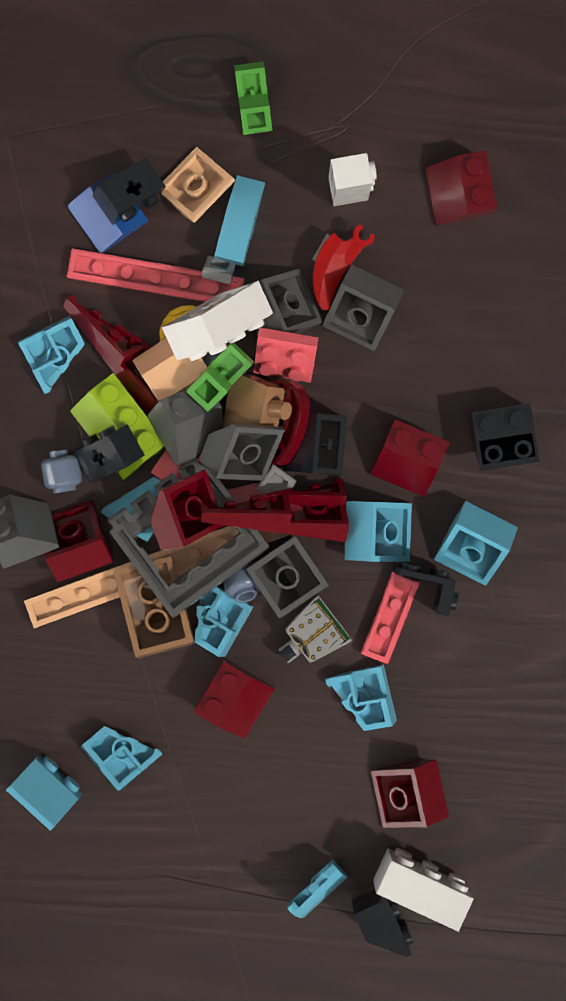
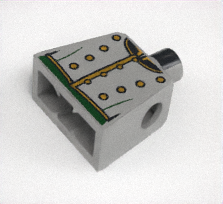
(314, 633)

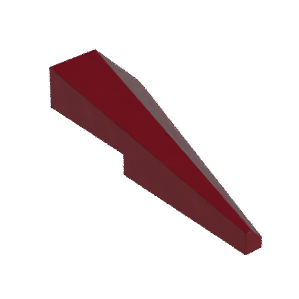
(117, 348)
(307, 513)

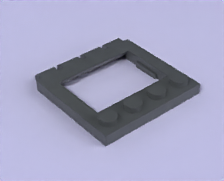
(204, 575)

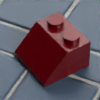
(461, 188)
(409, 458)
(178, 511)
(80, 542)
(234, 699)
(410, 794)

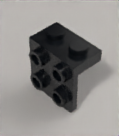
(446, 597)

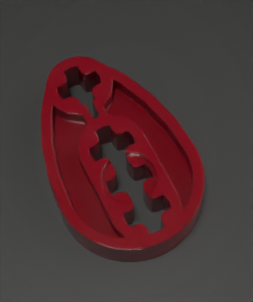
(297, 422)

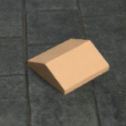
(196, 184)
(164, 372)

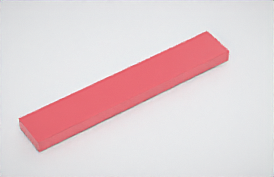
(145, 276)

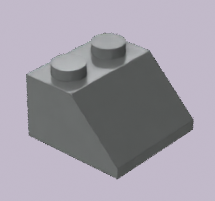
(290, 303)
(363, 307)
(184, 425)
(241, 451)
(25, 530)
(287, 577)

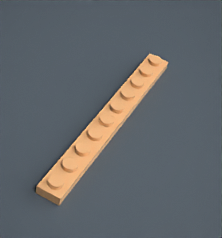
(103, 586)

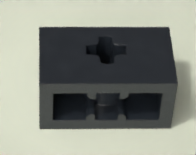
(129, 192)
(108, 453)

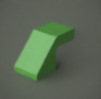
(253, 98)
(219, 376)

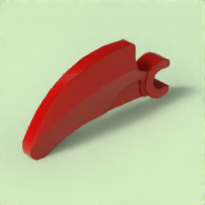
(332, 264)

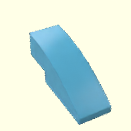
(239, 220)

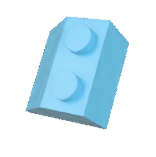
(378, 531)
(476, 543)
(45, 791)

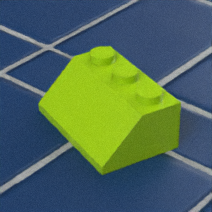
(113, 405)

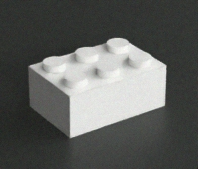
(217, 322)
(423, 888)

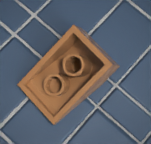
(148, 621)

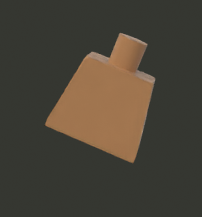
(255, 402)

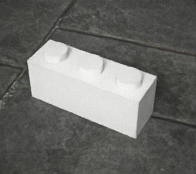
(351, 179)

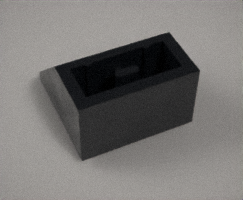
(503, 436)
(321, 447)
(380, 923)

